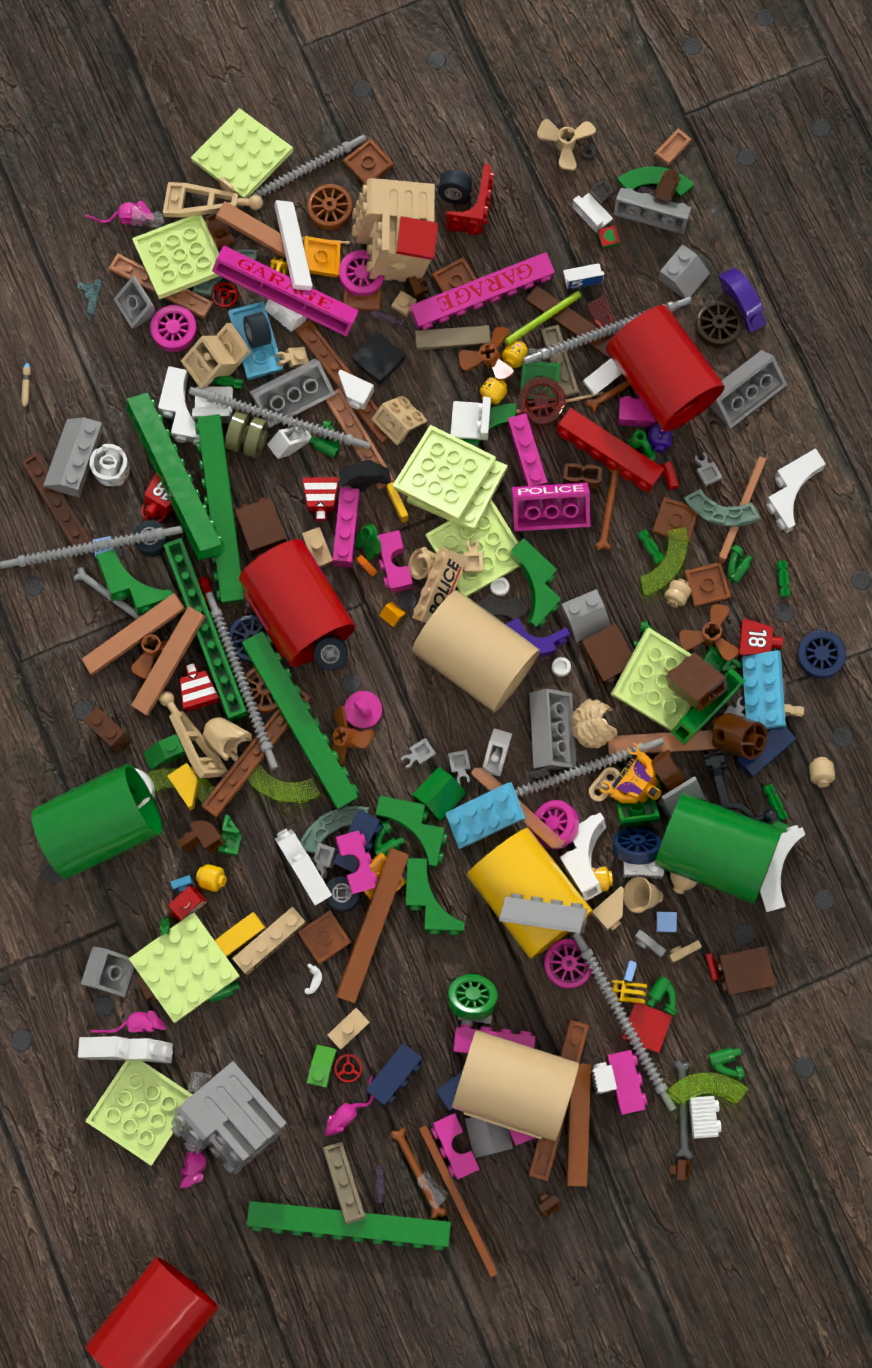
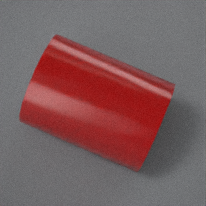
(665, 368)
(294, 600)
(153, 1321)

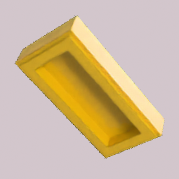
(397, 502)

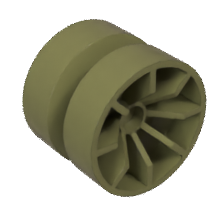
(251, 436)

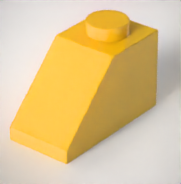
(186, 784)

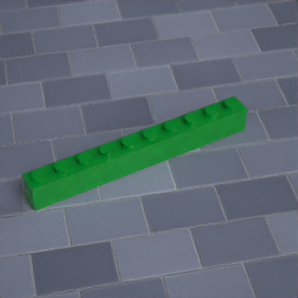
(173, 476)
(220, 507)
(207, 632)
(300, 721)
(331, 1221)

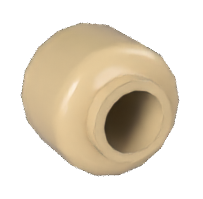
(821, 771)

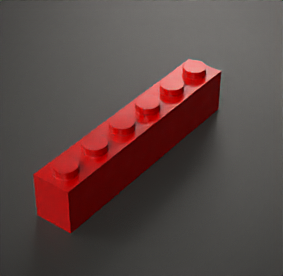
(609, 450)

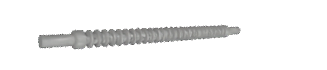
(345, 147)
(593, 335)
(212, 397)
(22, 561)
(222, 630)
(586, 768)
(661, 1088)

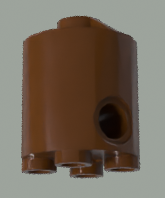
(739, 735)

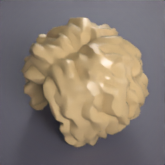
(589, 725)

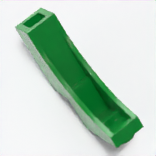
(537, 572)
(122, 584)
(696, 720)
(411, 817)
(420, 896)

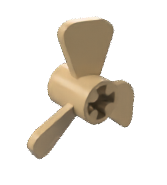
(549, 132)

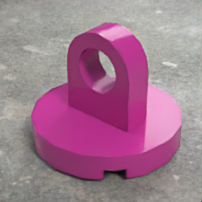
(363, 710)

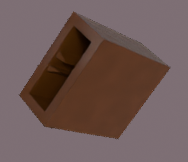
(260, 525)
(607, 653)
(696, 682)
(107, 730)
(745, 971)

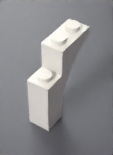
(174, 405)
(791, 479)
(578, 861)
(302, 866)
(771, 887)
(125, 1049)

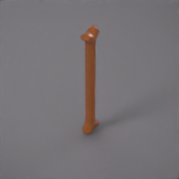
(594, 403)
(603, 542)
(399, 1136)

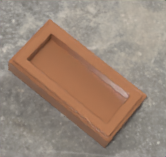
(672, 147)

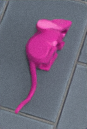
(125, 213)
(138, 1022)
(344, 1116)
(193, 1169)

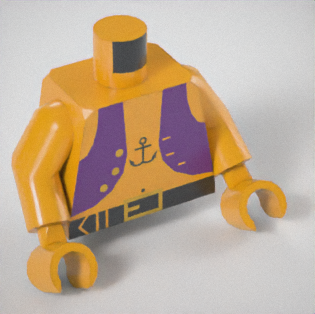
(636, 781)

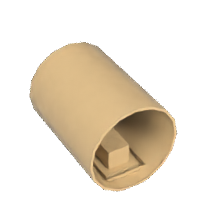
(475, 650)
(515, 1086)

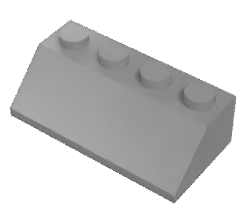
(652, 210)
(748, 388)
(294, 391)
(72, 456)
(552, 730)
(543, 914)

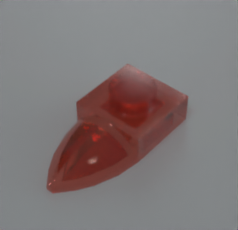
(600, 311)

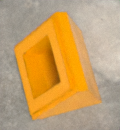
(392, 614)

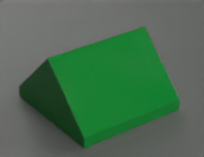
(439, 793)
(637, 813)

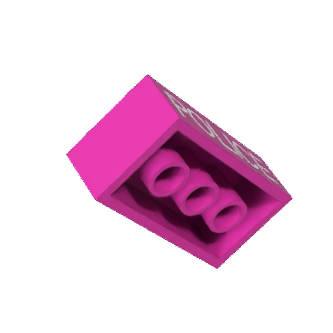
(551, 506)

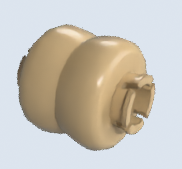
(678, 593)

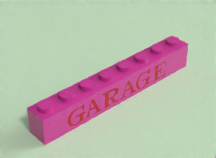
(279, 289)
(481, 291)

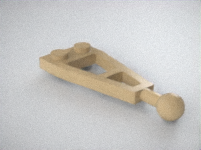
(176, 196)
(204, 767)

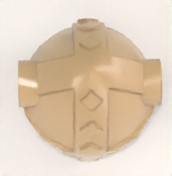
(421, 563)

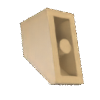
(610, 910)

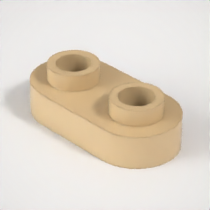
(598, 784)

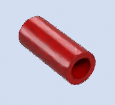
(670, 475)

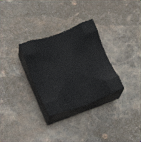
(378, 358)
(364, 475)

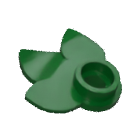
(369, 540)

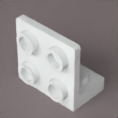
(205, 408)
(471, 419)

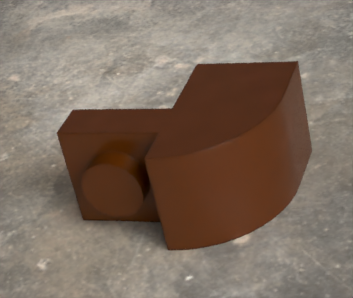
(219, 232)
(668, 770)
(203, 833)

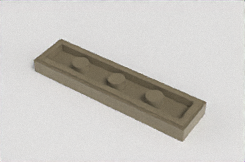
(551, 336)
(452, 337)
(344, 1183)

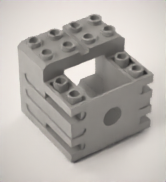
(229, 1118)

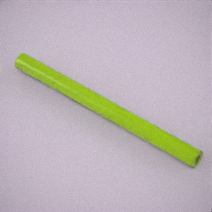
(542, 318)

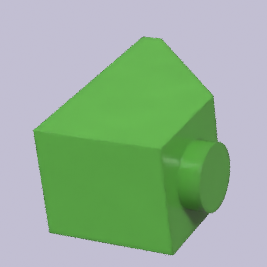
(321, 1066)

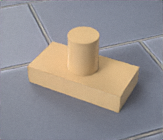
(317, 546)
(348, 1028)

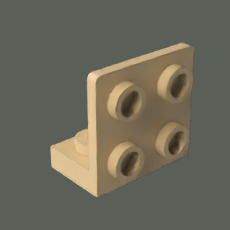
(398, 418)

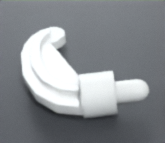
(316, 979)

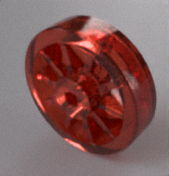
(542, 400)

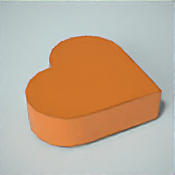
(366, 565)

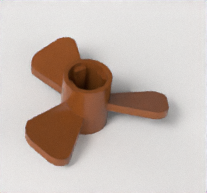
(472, 359)
(690, 639)
(144, 664)
(347, 737)

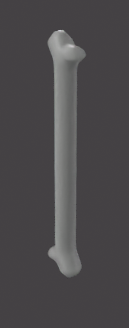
(82, 575)

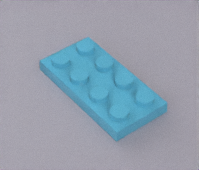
(261, 359)
(764, 688)
(485, 815)

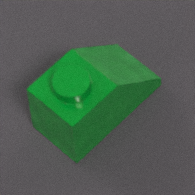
(164, 752)

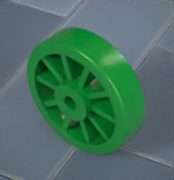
(477, 1002)

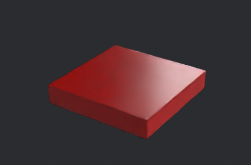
(416, 238)
(649, 1025)

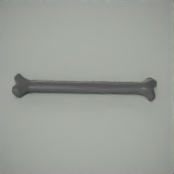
(684, 1150)

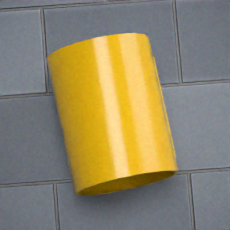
(525, 869)

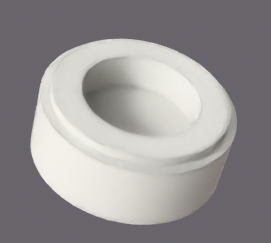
(500, 587)
(561, 667)

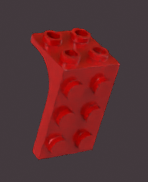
(473, 219)

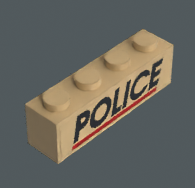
(440, 582)
(269, 941)

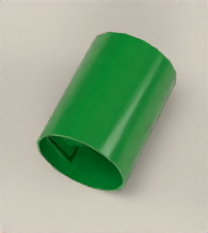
(96, 821)
(718, 847)

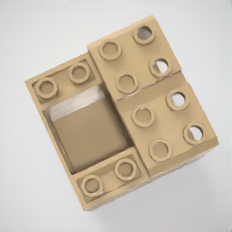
(378, 220)

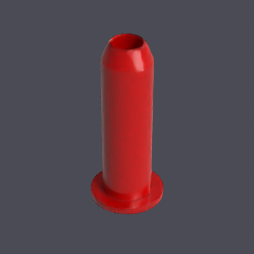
(712, 966)

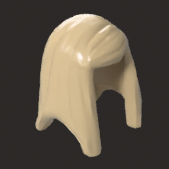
(225, 736)

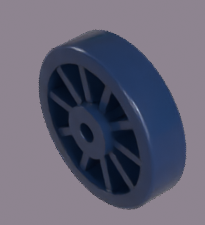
(240, 624)
(821, 654)
(636, 845)

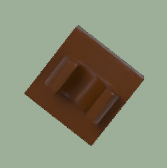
(416, 288)
(681, 1170)
(548, 1205)

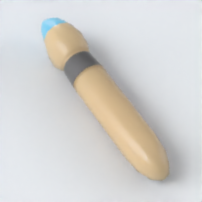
(25, 384)

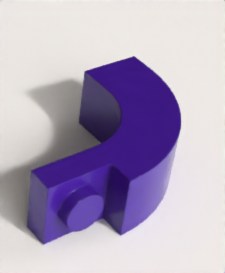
(746, 298)
(545, 644)

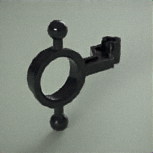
(715, 762)

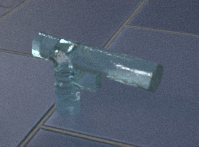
(91, 293)

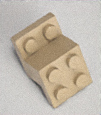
(216, 355)

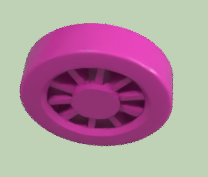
(360, 275)
(173, 328)
(557, 822)
(567, 964)

